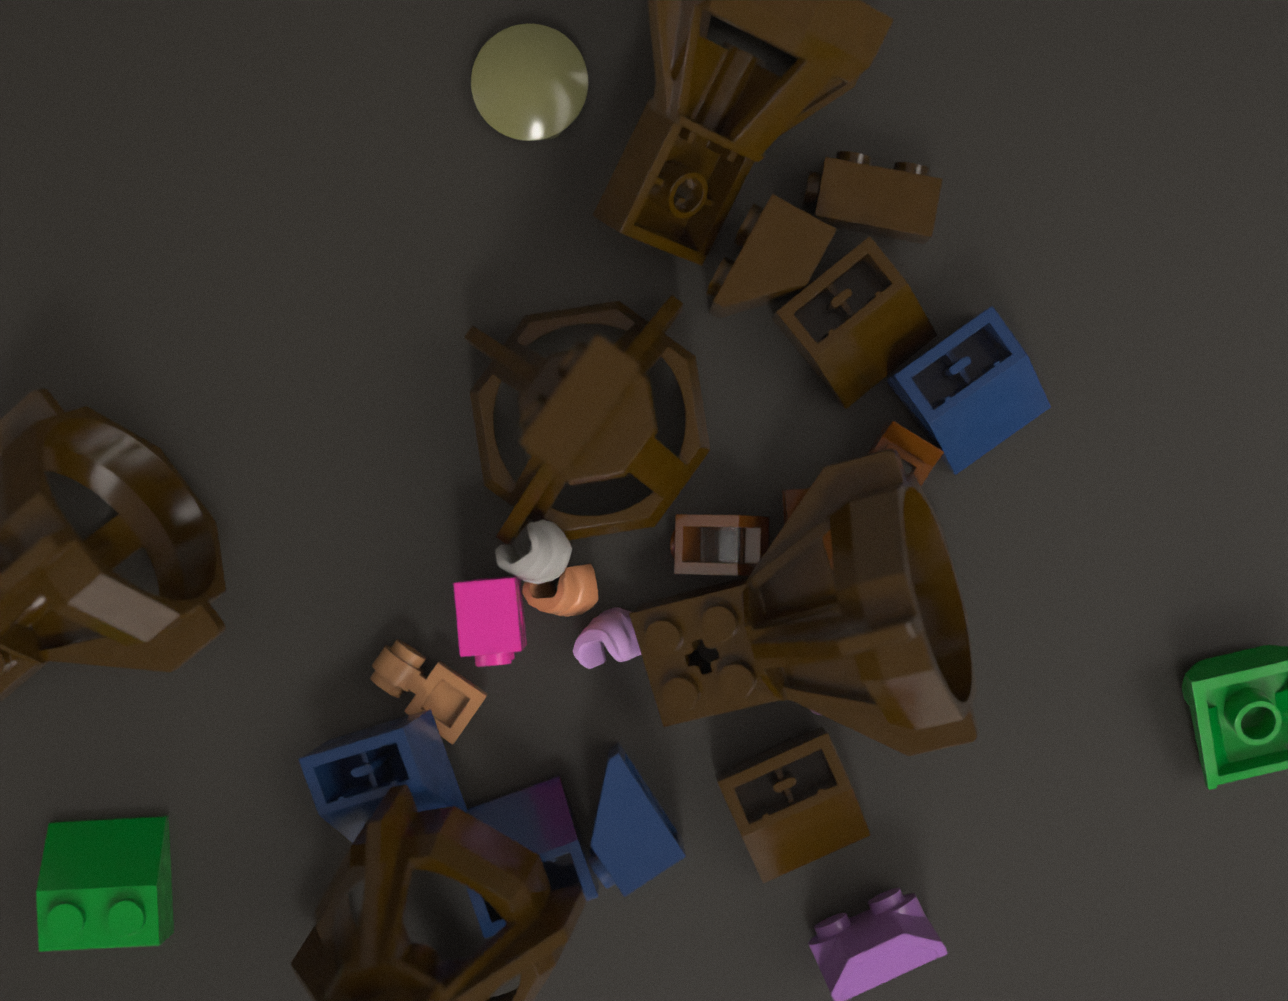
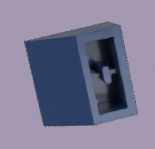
(971, 390)
(357, 769)
(546, 825)

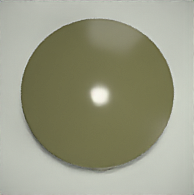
(529, 82)

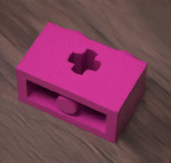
(490, 619)

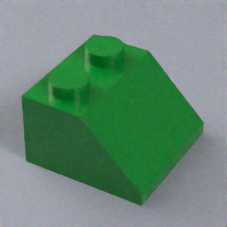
(105, 884)

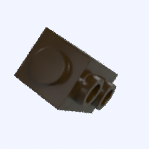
(873, 198)

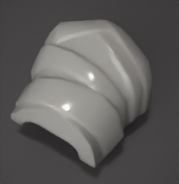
(546, 556)

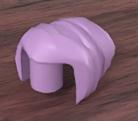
(615, 631)

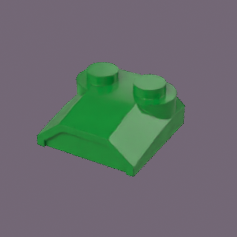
(1240, 713)

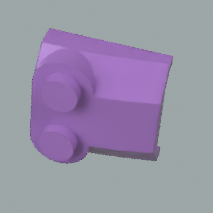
(874, 944)

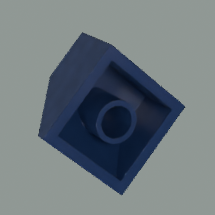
(630, 829)

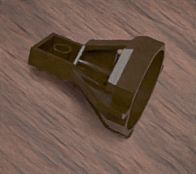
(723, 109)
(587, 417)
(62, 591)
(822, 640)
(378, 956)

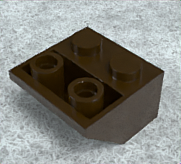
(775, 261)
(856, 322)
(793, 804)

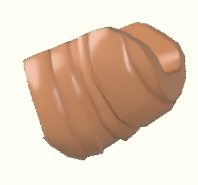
(574, 595)

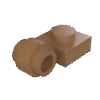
(444, 691)

